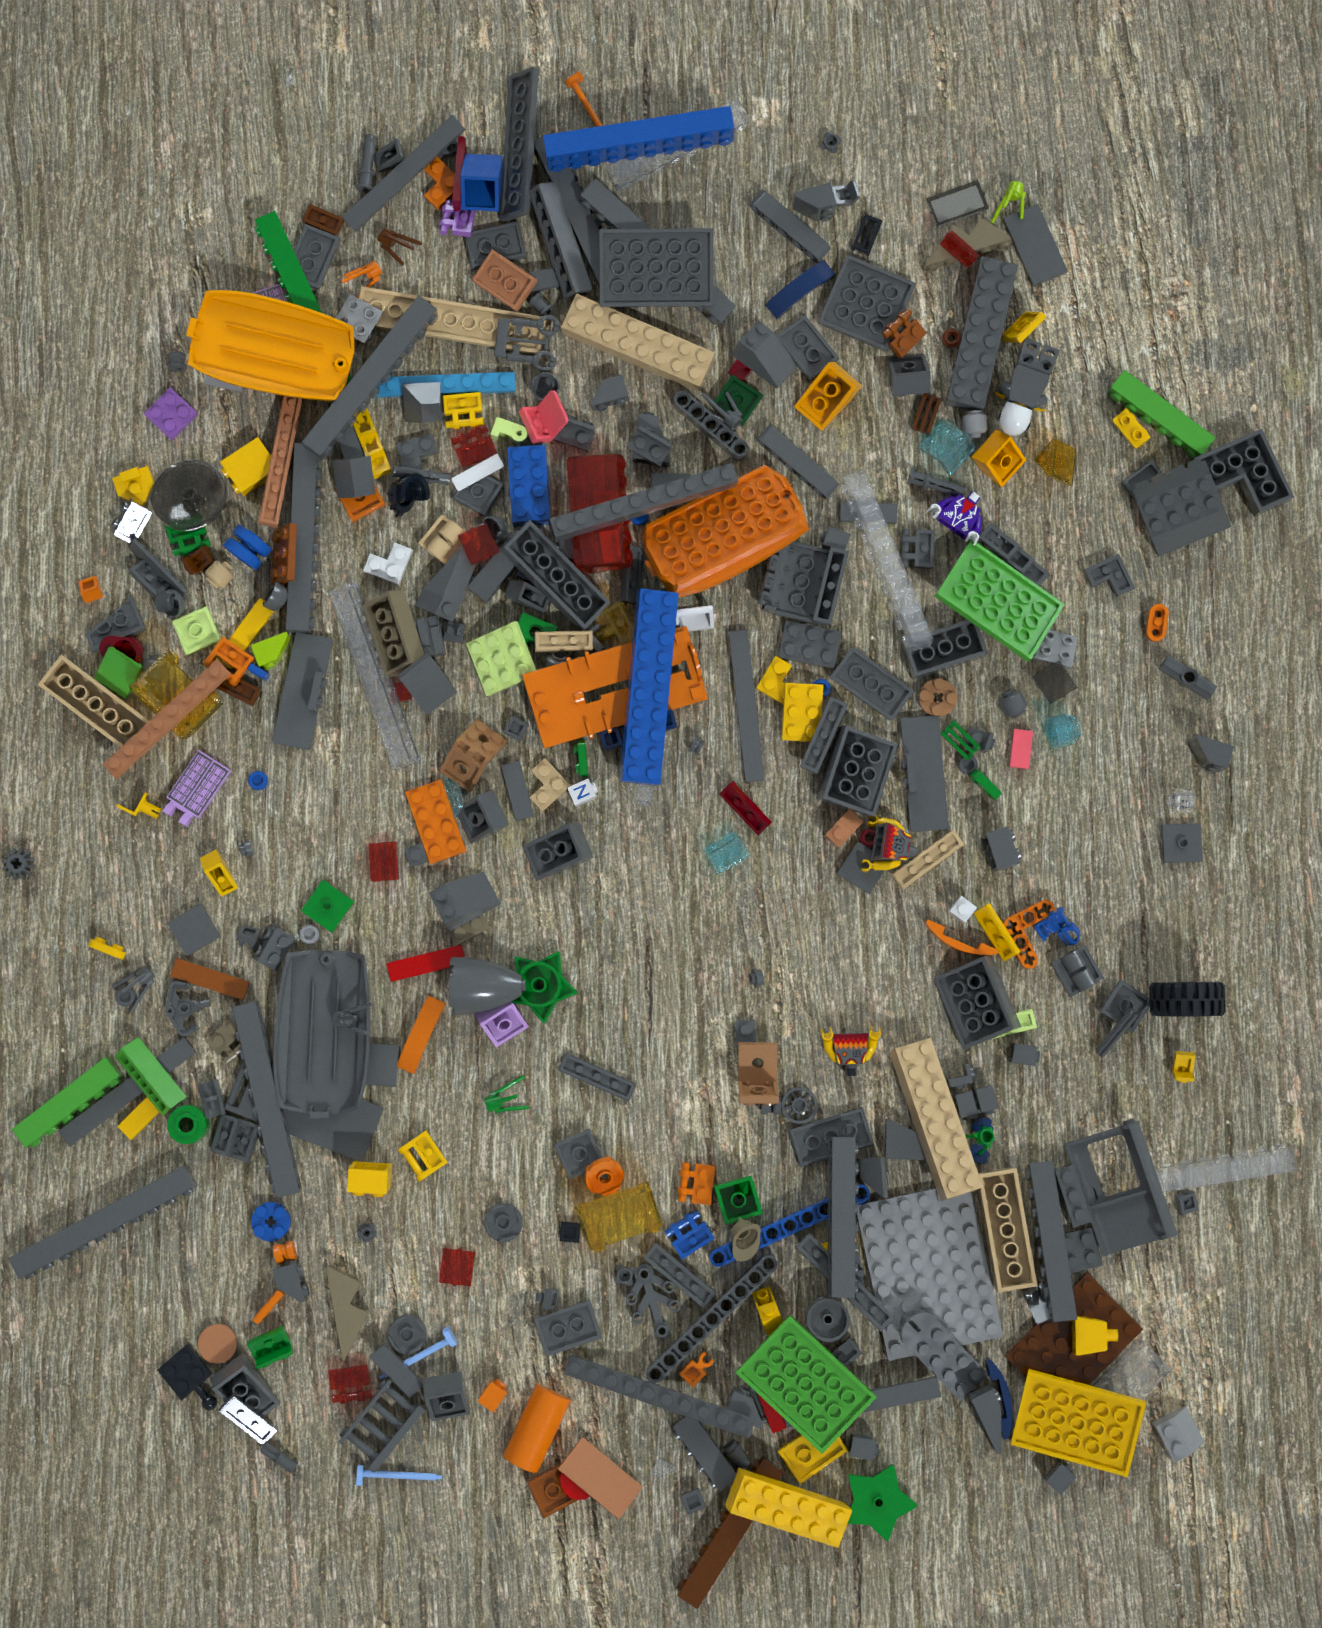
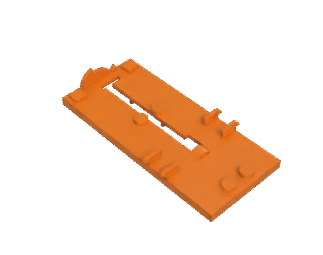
(559, 689)

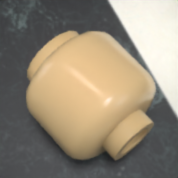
(219, 574)

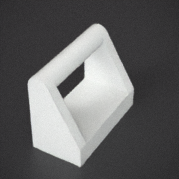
(695, 618)

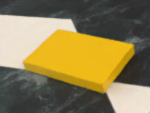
(805, 1459)

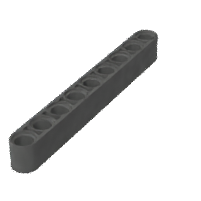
(707, 1327)

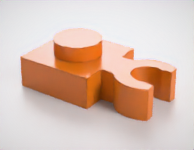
(693, 1371)

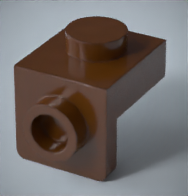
(198, 561)

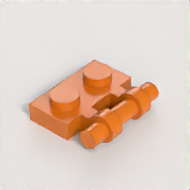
(702, 1183)

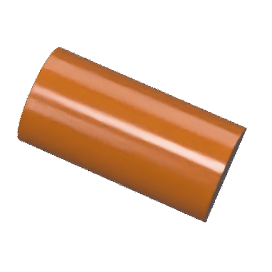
(536, 1428)

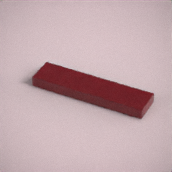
(461, 150)

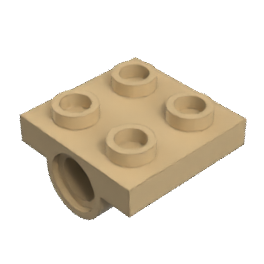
(442, 539)

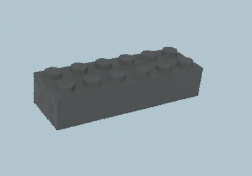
(555, 575)

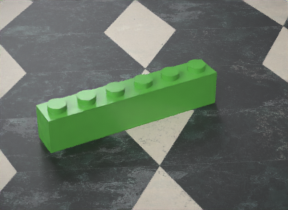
(1161, 415)
(67, 1102)

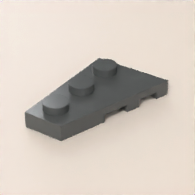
(123, 622)

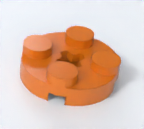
(604, 1166)

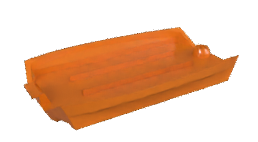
(724, 532)

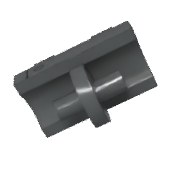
(212, 1099)

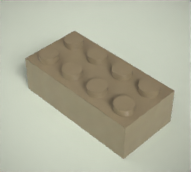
(393, 631)

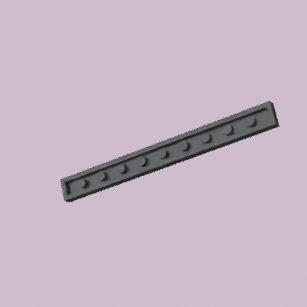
(660, 1396)

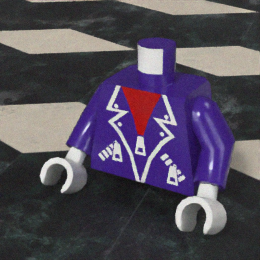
(960, 515)

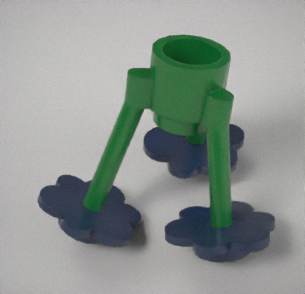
(984, 1136)

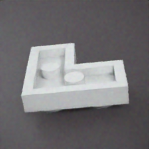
(391, 569)

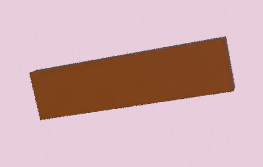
(209, 979)

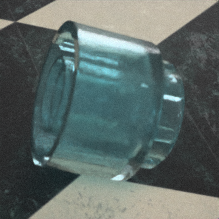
(1062, 730)

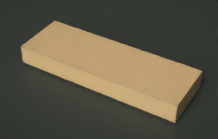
(563, 641)

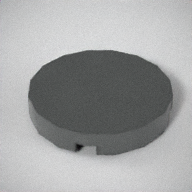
(503, 1222)
(407, 1334)

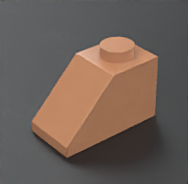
(843, 829)

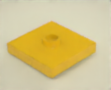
(1023, 327)

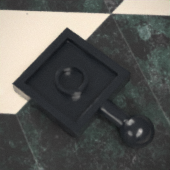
(186, 1373)

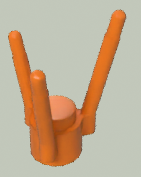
(370, 270)

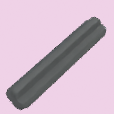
(1116, 1032)

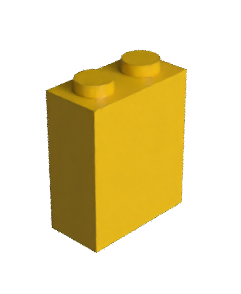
(247, 467)

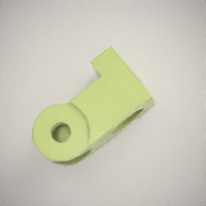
(509, 430)

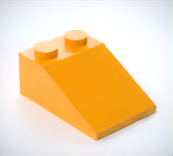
(828, 395)

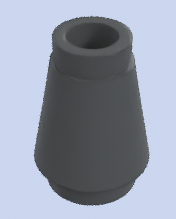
(736, 1454)

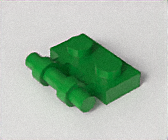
(180, 536)

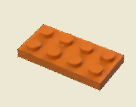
(435, 821)

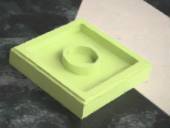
(196, 631)

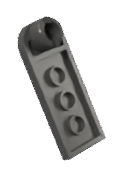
(941, 1353)

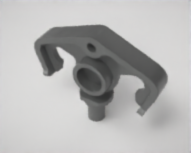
(178, 1008)

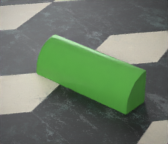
(150, 1076)

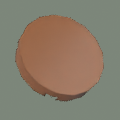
(217, 1343)

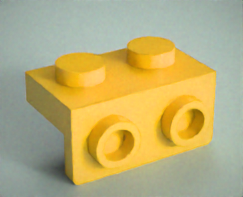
(1131, 429)

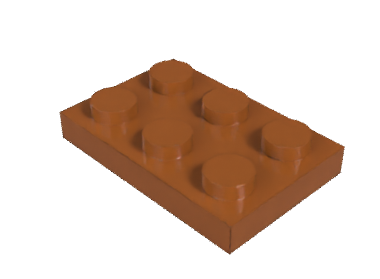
(283, 554)

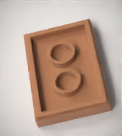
(504, 280)

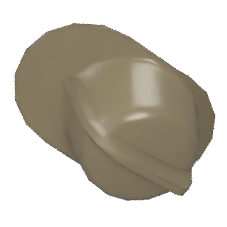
(745, 1239)

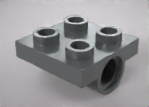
(1077, 970)

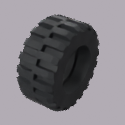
(1187, 999)

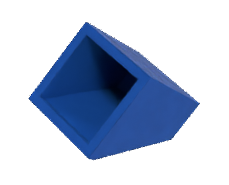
(481, 182)

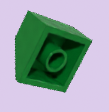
(738, 1199)

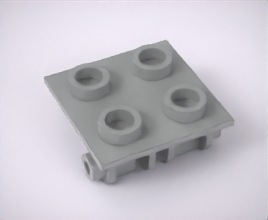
(361, 316)
(1057, 647)

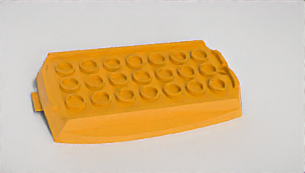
(270, 345)

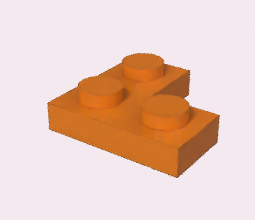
(444, 184)

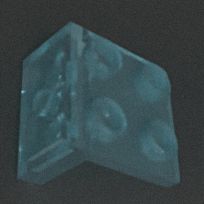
(948, 446)

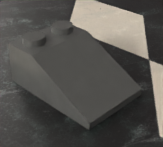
(765, 355)
(558, 851)
(464, 899)
(245, 1383)
(988, 1411)

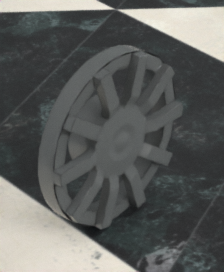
(799, 1105)

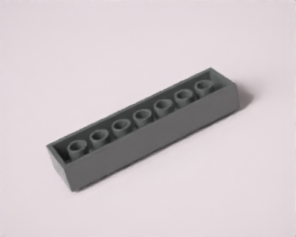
(981, 334)

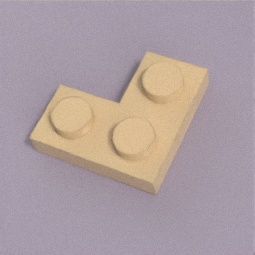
(553, 785)

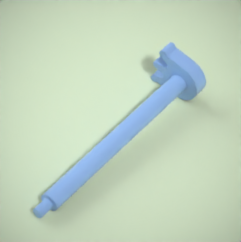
(449, 1339)
(393, 1474)

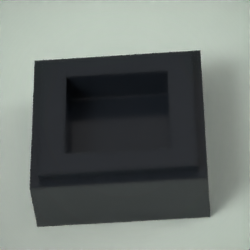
(570, 1232)

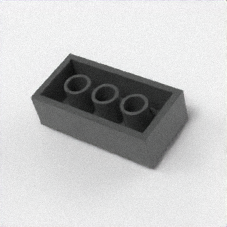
(950, 648)

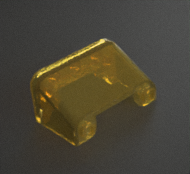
(162, 683)
(619, 1216)

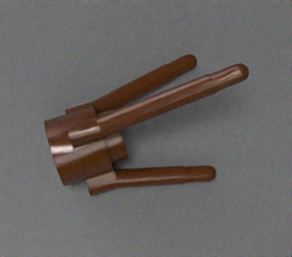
(389, 238)

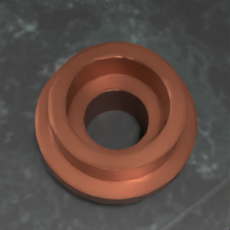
(953, 333)

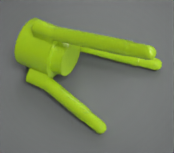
(1014, 191)

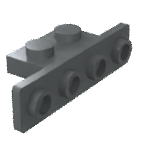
(151, 573)

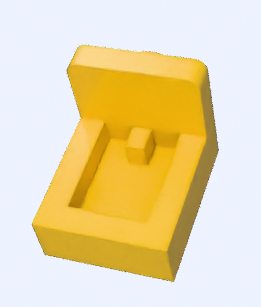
(1183, 1066)

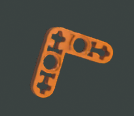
(1021, 925)

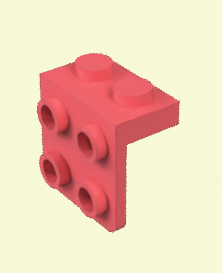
(545, 419)

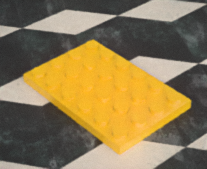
(1078, 1422)

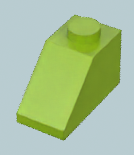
(270, 650)

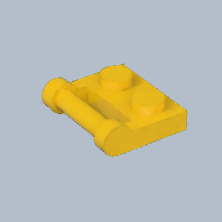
(427, 1151)

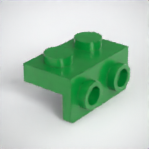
(270, 1347)

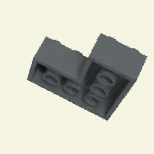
(1254, 468)

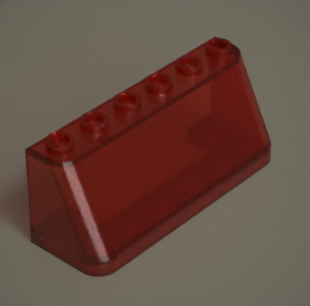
(592, 482)

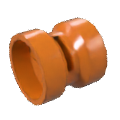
(284, 1252)

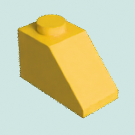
(218, 872)

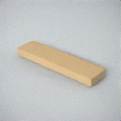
(927, 859)

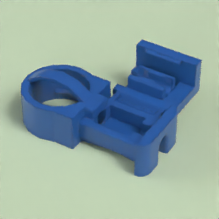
(1056, 922)

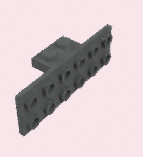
(303, 691)
(924, 773)

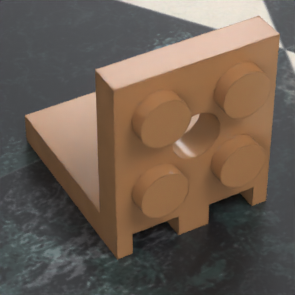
(472, 754)
(757, 1083)

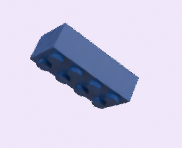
(529, 485)

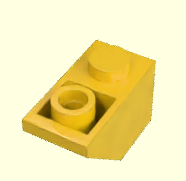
(767, 1309)

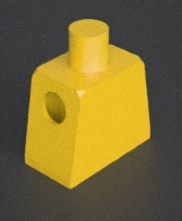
(1091, 1335)

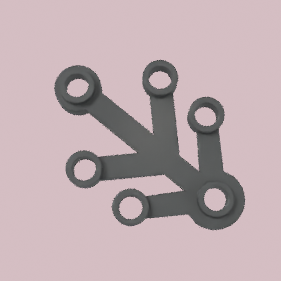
(651, 1297)

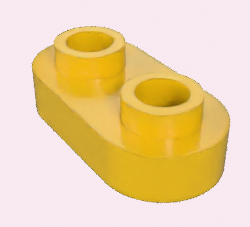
(115, 950)

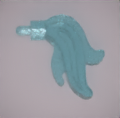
(455, 795)

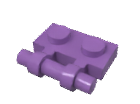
(462, 223)

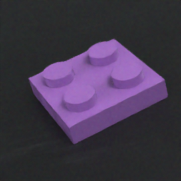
(171, 414)

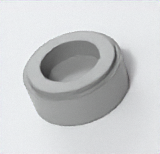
(309, 934)

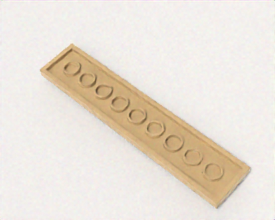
(455, 320)

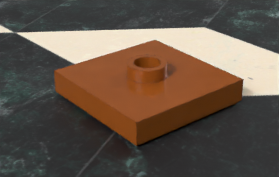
(548, 1493)

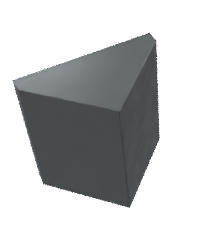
(354, 477)

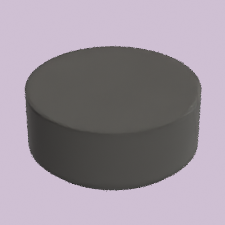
(967, 766)
(127, 998)

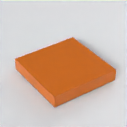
(362, 506)

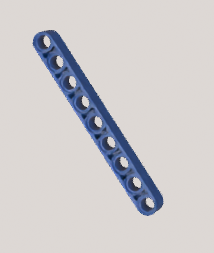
(796, 1216)

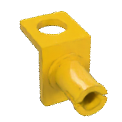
(144, 807)

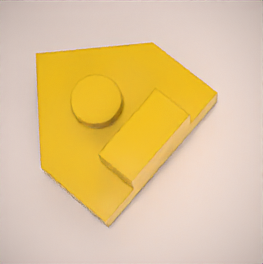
(134, 484)

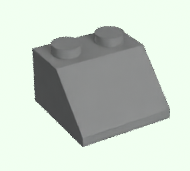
(1178, 1434)

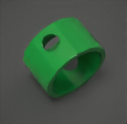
(200, 1128)

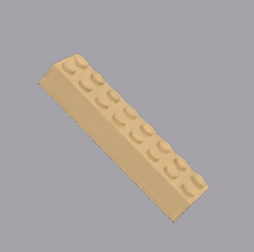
(638, 343)
(936, 1119)

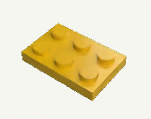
(801, 711)

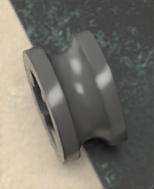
(696, 746)

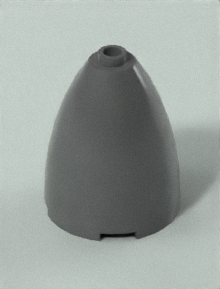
(481, 985)

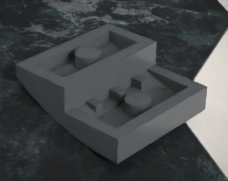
(383, 1065)
(235, 1138)

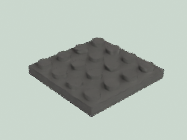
(865, 302)

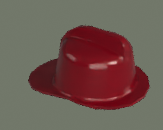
(127, 645)

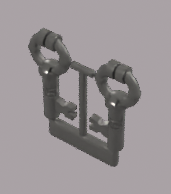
(502, 337)

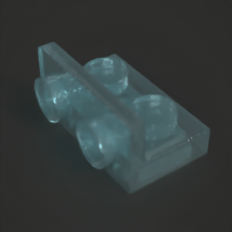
(726, 852)

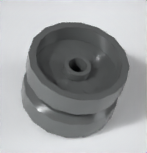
(837, 1324)

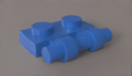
(693, 1239)

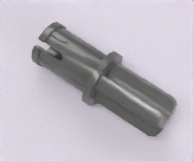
(279, 1457)

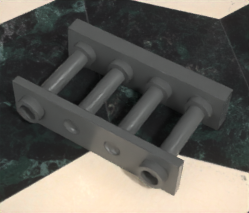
(388, 1442)

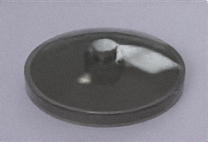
(189, 495)

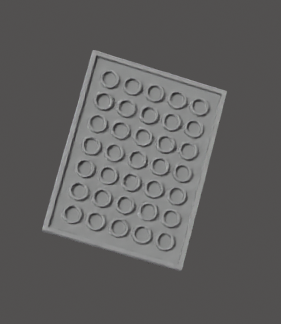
(930, 1261)

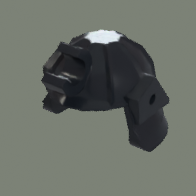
(406, 491)

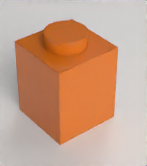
(493, 1395)

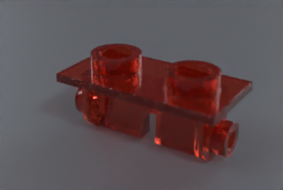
(959, 249)

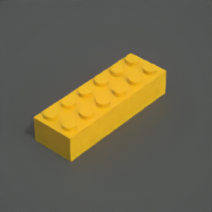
(788, 1507)

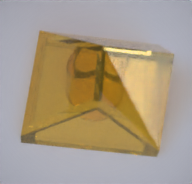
(1058, 461)

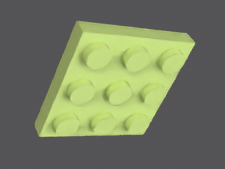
(501, 658)

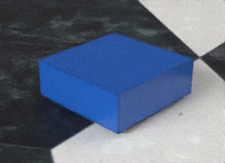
(258, 672)

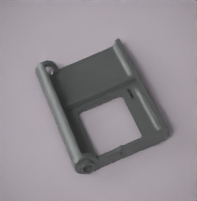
(1131, 1215)

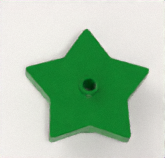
(555, 987)
(880, 1486)

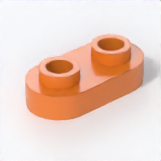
(1155, 623)

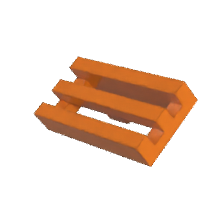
(271, 1303)

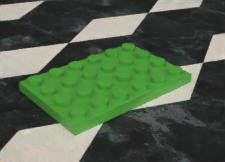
(999, 600)
(806, 1384)

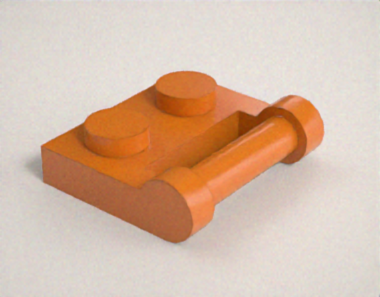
(232, 656)

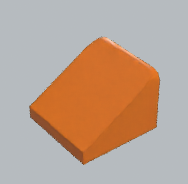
(90, 589)

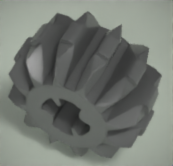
(17, 871)

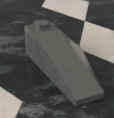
(447, 588)

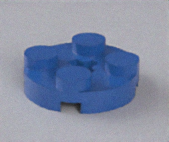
(262, 1229)

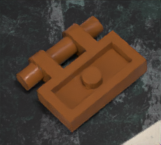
(907, 337)

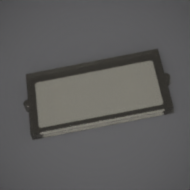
(957, 203)

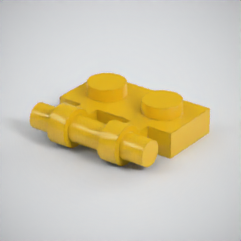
(463, 404)

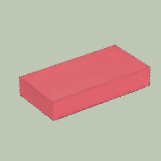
(1021, 749)

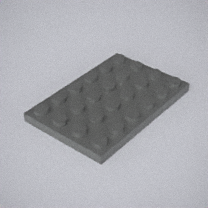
(656, 267)

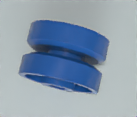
(248, 545)

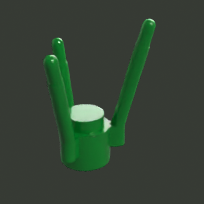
(495, 1102)

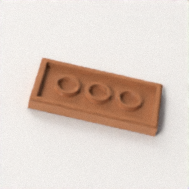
(600, 1477)

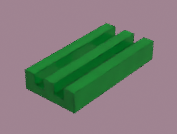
(950, 729)

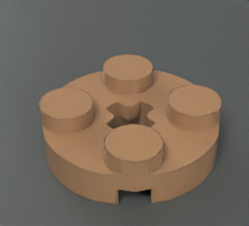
(948, 698)

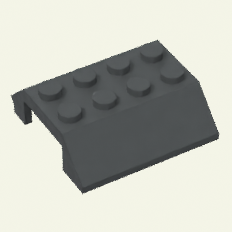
(1181, 506)
(804, 583)

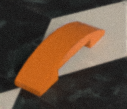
(937, 931)
(420, 1034)

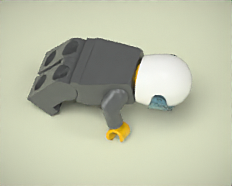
(1026, 387)

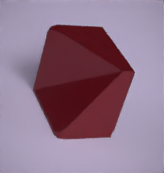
(740, 371)

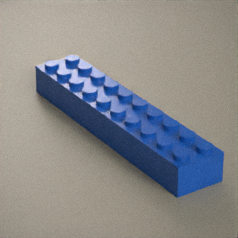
(639, 138)
(648, 687)

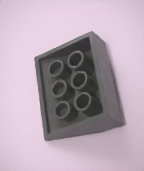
(856, 771)
(977, 1002)

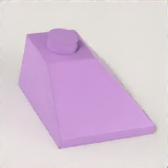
(502, 1023)

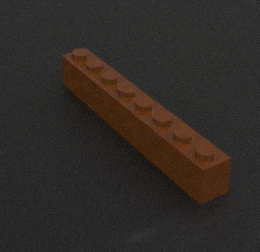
(720, 1546)

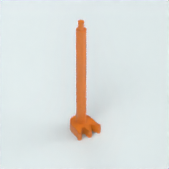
(573, 82)

